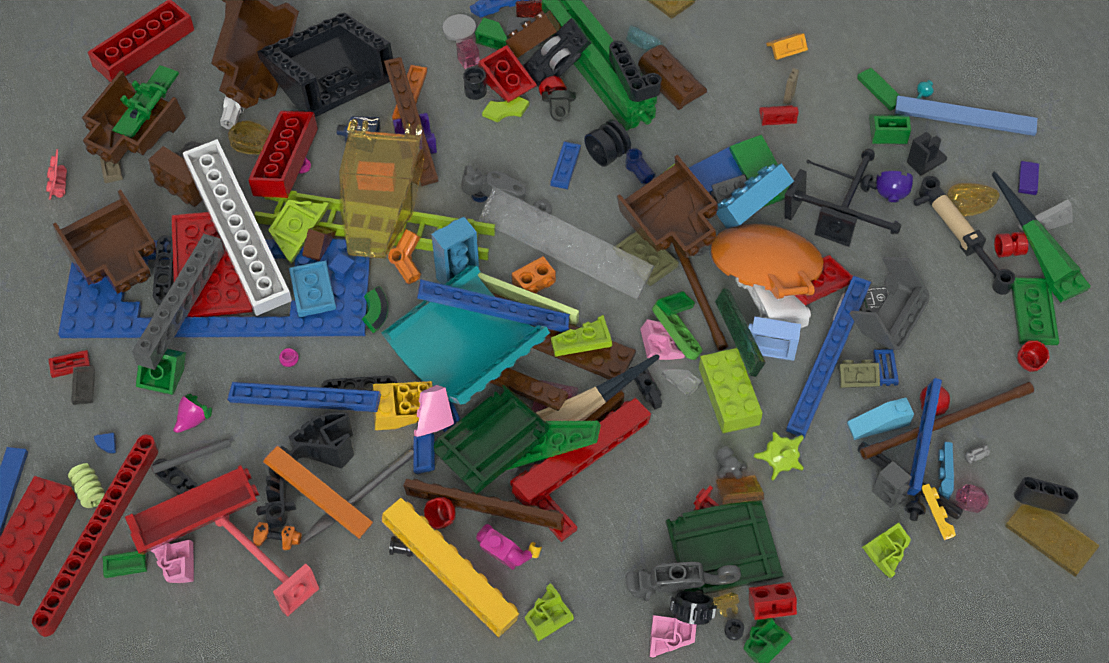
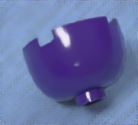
(894, 185)

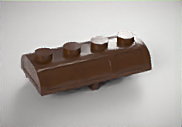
(677, 82)

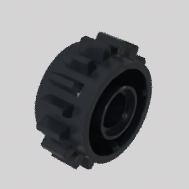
(693, 607)

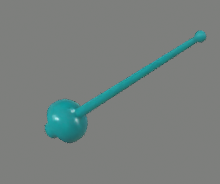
(925, 89)

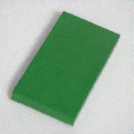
(751, 157)
(1034, 311)

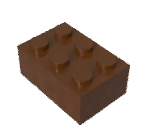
(173, 174)

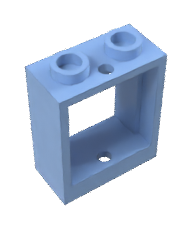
(776, 329)

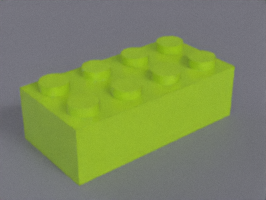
(730, 390)

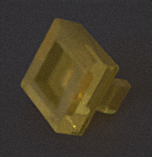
(726, 601)

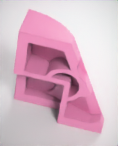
(659, 342)
(433, 411)
(176, 561)
(669, 635)

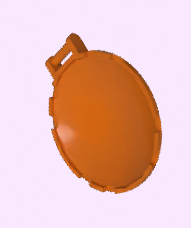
(768, 258)

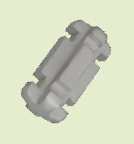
(977, 454)

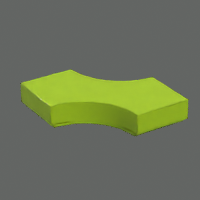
(498, 110)

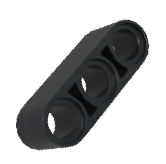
(1046, 495)

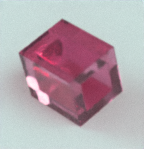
(468, 53)

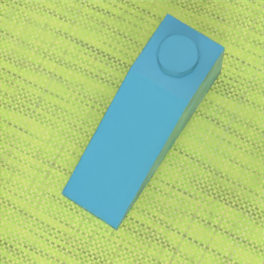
(881, 419)

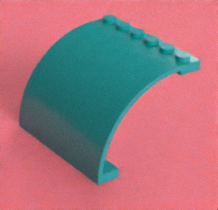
(460, 345)

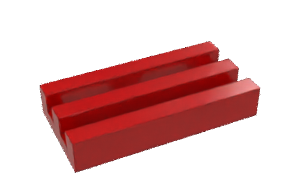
(67, 367)

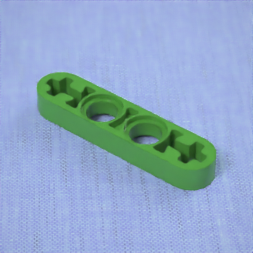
(688, 344)

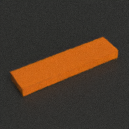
(416, 77)

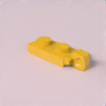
(939, 513)

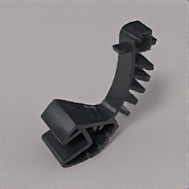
(321, 439)

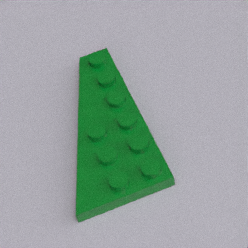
(562, 438)

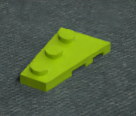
(587, 338)

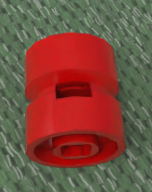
(1008, 244)

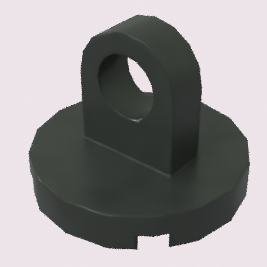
(559, 99)

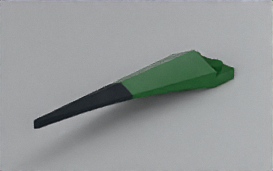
(1057, 266)

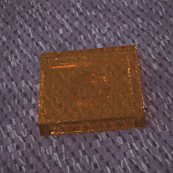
(739, 490)

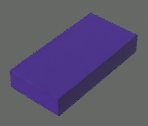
(1028, 178)

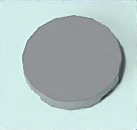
(459, 28)

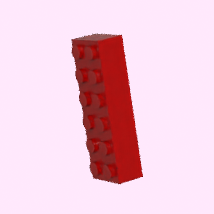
(141, 40)
(283, 154)
(31, 535)

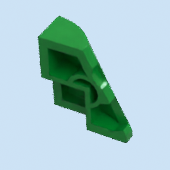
(766, 641)

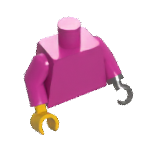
(503, 548)

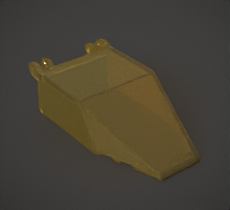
(378, 187)

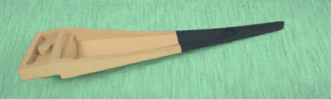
(586, 403)

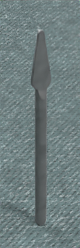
(327, 521)

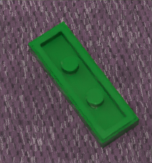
(879, 88)

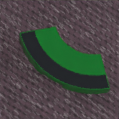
(377, 309)

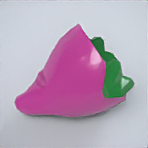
(190, 413)

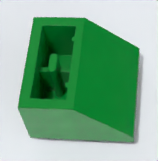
(890, 128)

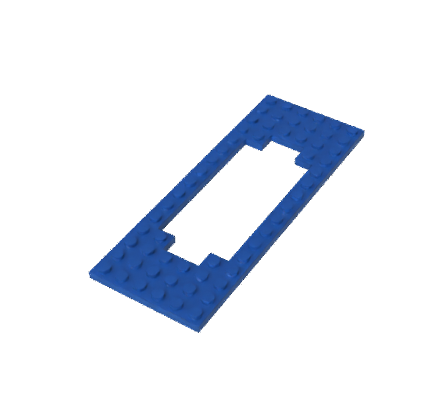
(101, 313)

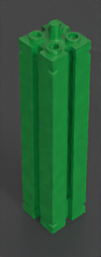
(597, 68)

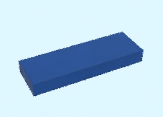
(565, 165)

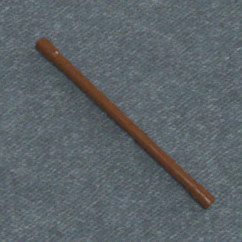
(717, 334)
(1017, 392)

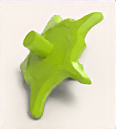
(782, 454)

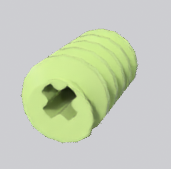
(86, 485)

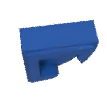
(106, 442)

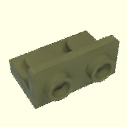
(859, 375)

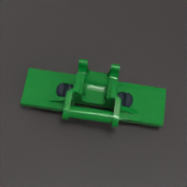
(144, 101)

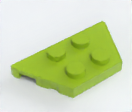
(292, 225)

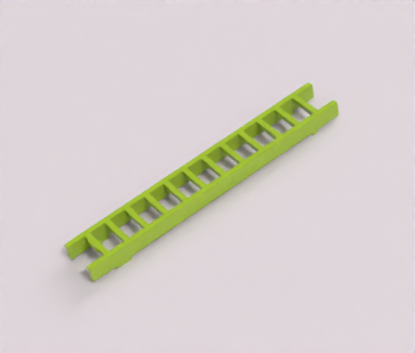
(417, 218)

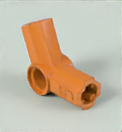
(405, 264)

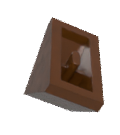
(317, 242)

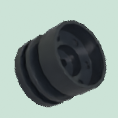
(607, 142)

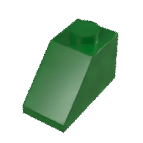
(490, 34)

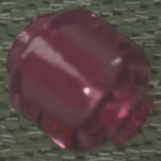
(972, 498)

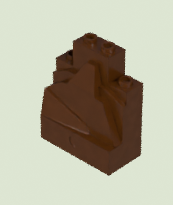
(109, 109)
(672, 210)
(109, 245)

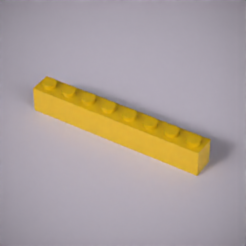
(450, 567)

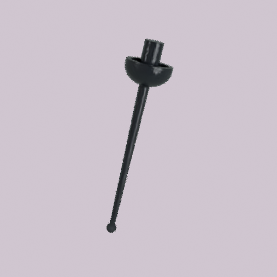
(865, 183)
(915, 507)

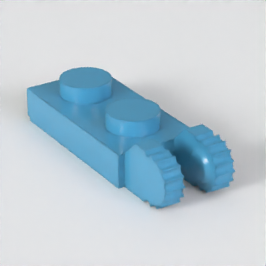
(946, 471)

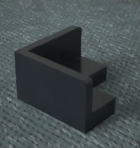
(925, 153)

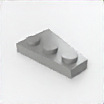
(1055, 216)

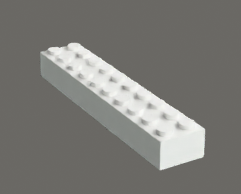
(237, 227)

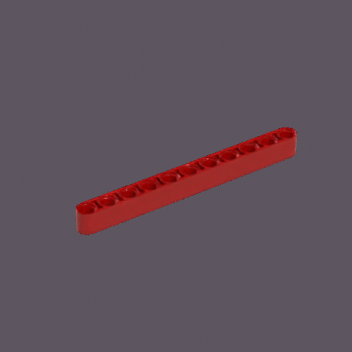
(96, 542)

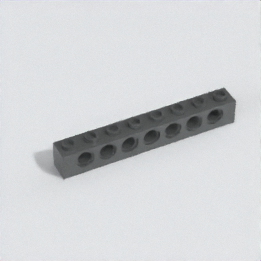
(178, 302)

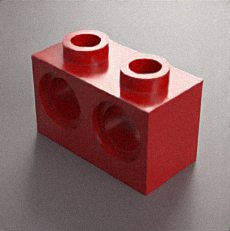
(772, 601)

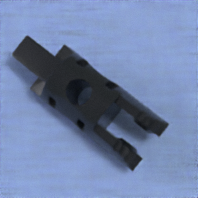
(649, 389)

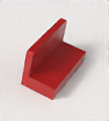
(778, 115)

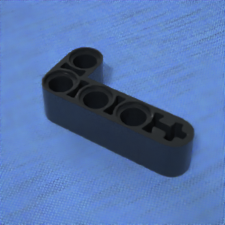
(636, 86)

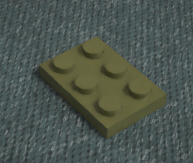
(662, 260)

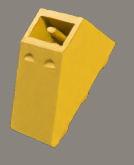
(398, 404)

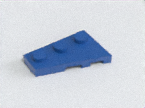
(487, 7)

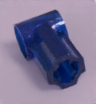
(636, 164)

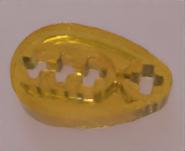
(246, 145)
(978, 192)

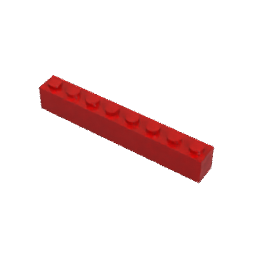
(559, 469)

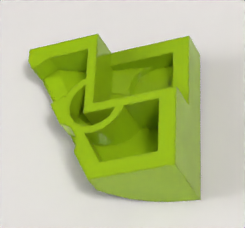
(888, 549)
(548, 614)

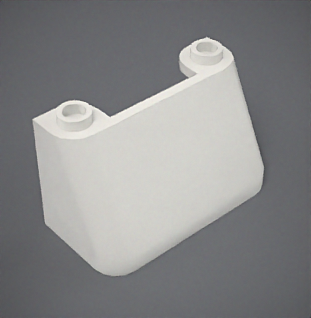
(784, 309)

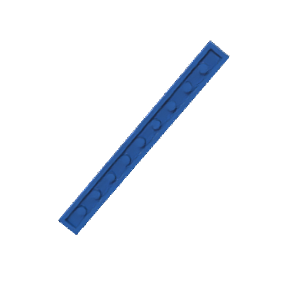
(828, 358)

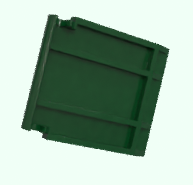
(490, 439)
(727, 536)

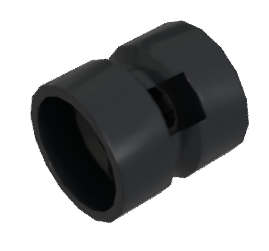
(475, 83)

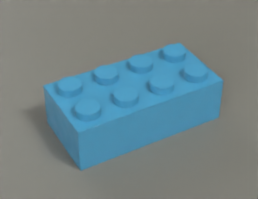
(753, 195)
(454, 249)

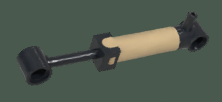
(971, 240)

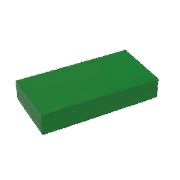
(675, 303)
(124, 564)

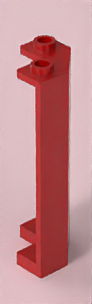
(192, 510)

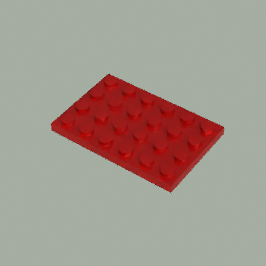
(223, 290)

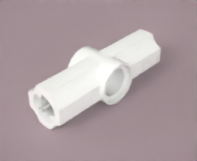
(231, 113)

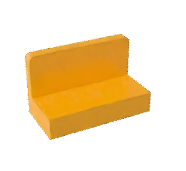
(788, 45)

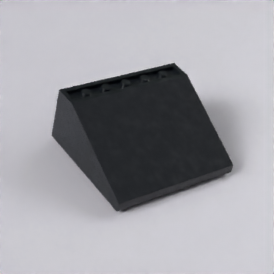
(328, 63)

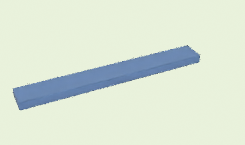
(966, 115)

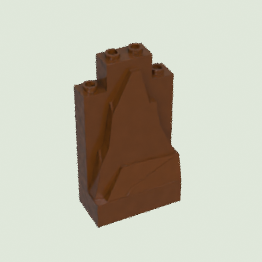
(245, 30)

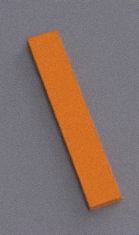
(318, 492)

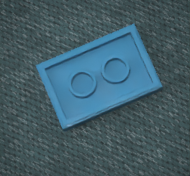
(312, 288)

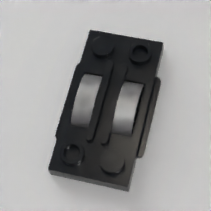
(558, 52)

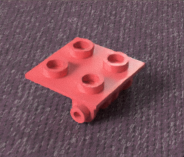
(57, 178)

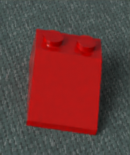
(506, 74)

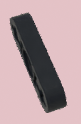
(173, 472)

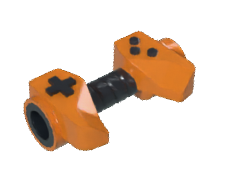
(288, 535)

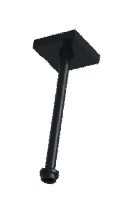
(797, 193)
(840, 226)

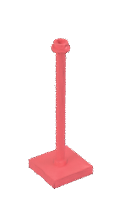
(294, 589)

